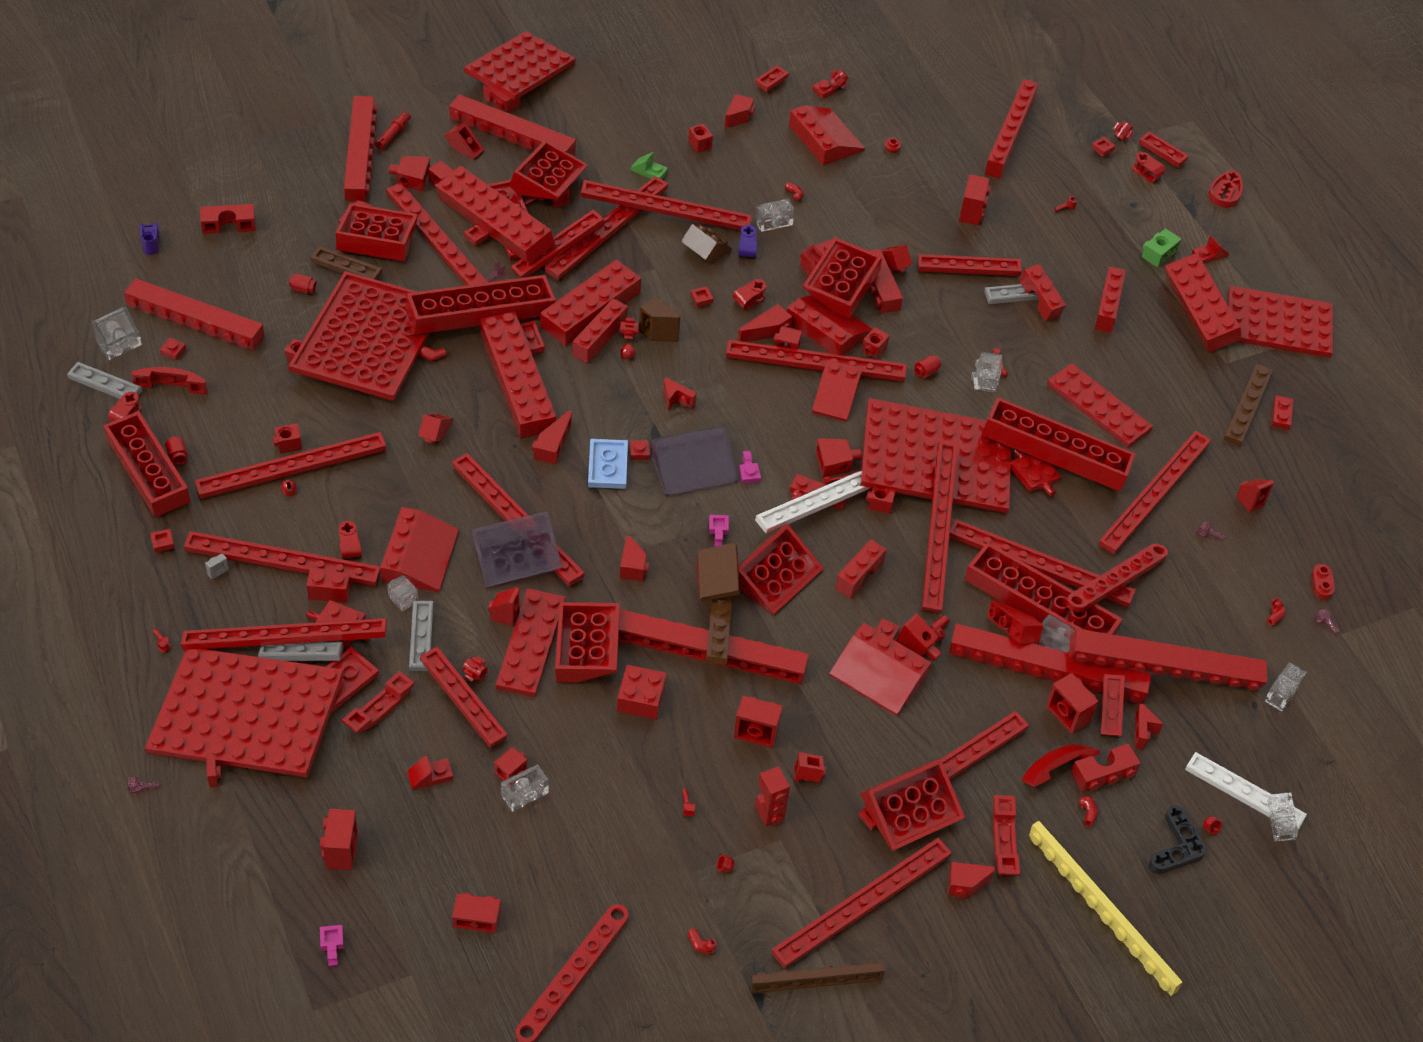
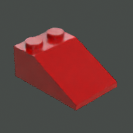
(837, 390)

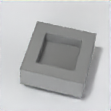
(216, 566)

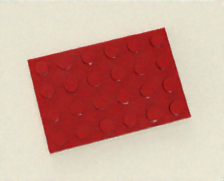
(519, 65)
(1283, 321)

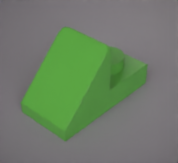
(648, 168)

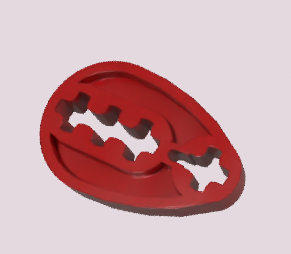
(1234, 188)

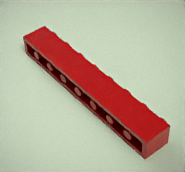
(507, 125)
(1011, 129)
(359, 148)
(194, 314)

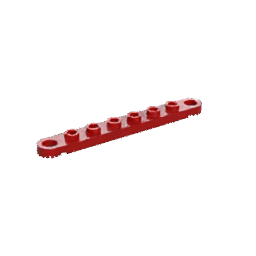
(1116, 578)
(572, 974)

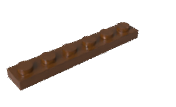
(1248, 405)
(719, 630)
(817, 977)

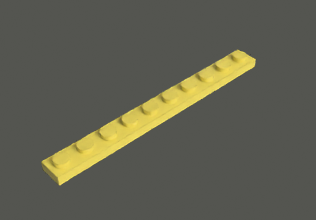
(1105, 908)

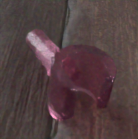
(497, 271)
(1206, 528)
(1324, 615)
(134, 785)

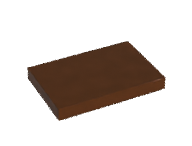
(718, 572)

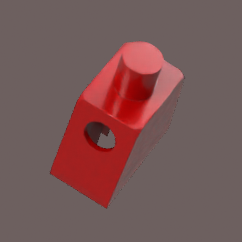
(411, 172)
(835, 456)
(919, 638)

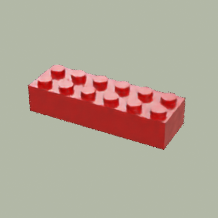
(1203, 302)
(580, 306)
(147, 464)

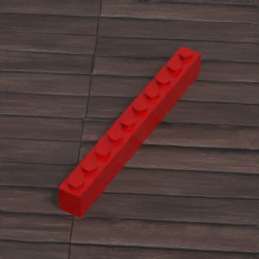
(692, 643)
(1167, 659)
(1042, 661)

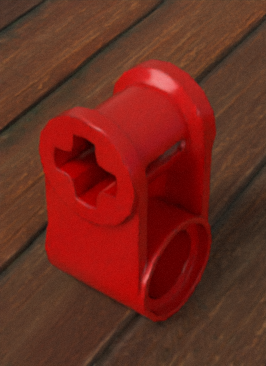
(1149, 168)
(750, 294)
(125, 406)
(349, 540)

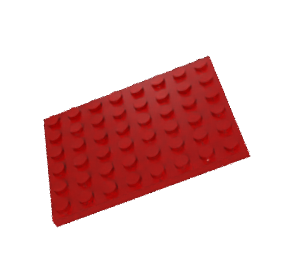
(361, 338)
(903, 453)
(246, 711)

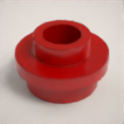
(892, 145)

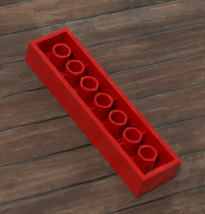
(495, 214)
(467, 304)
(517, 374)
(1058, 444)
(1033, 591)

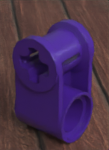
(150, 238)
(748, 242)

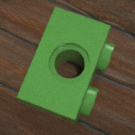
(1161, 247)

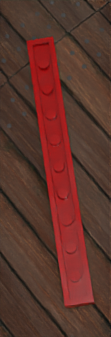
(664, 205)
(613, 222)
(436, 236)
(812, 359)
(290, 465)
(1154, 492)
(508, 508)
(939, 527)
(279, 557)
(1044, 563)
(284, 634)
(974, 750)
(861, 903)

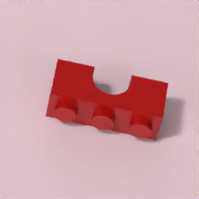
(215, 216)
(1050, 302)
(866, 561)
(1092, 775)
(774, 797)

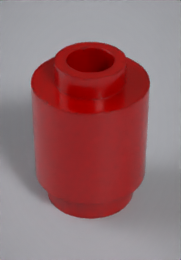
(302, 284)
(927, 366)
(176, 450)

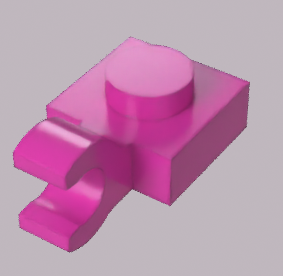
(749, 471)
(719, 526)
(331, 939)

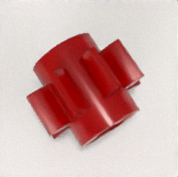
(839, 79)
(1123, 131)
(629, 328)
(475, 669)

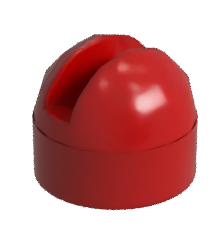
(627, 351)
(284, 488)
(1214, 822)
(725, 864)

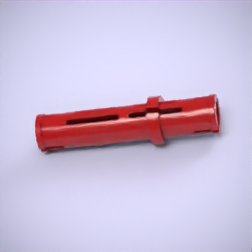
(397, 125)

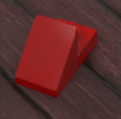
(1211, 251)
(675, 393)
(1145, 724)
(428, 774)

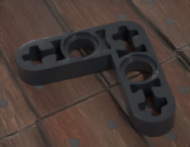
(1185, 843)

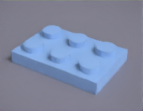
(608, 463)

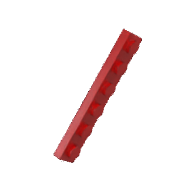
(563, 241)
(969, 265)
(463, 697)

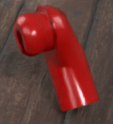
(1092, 810)

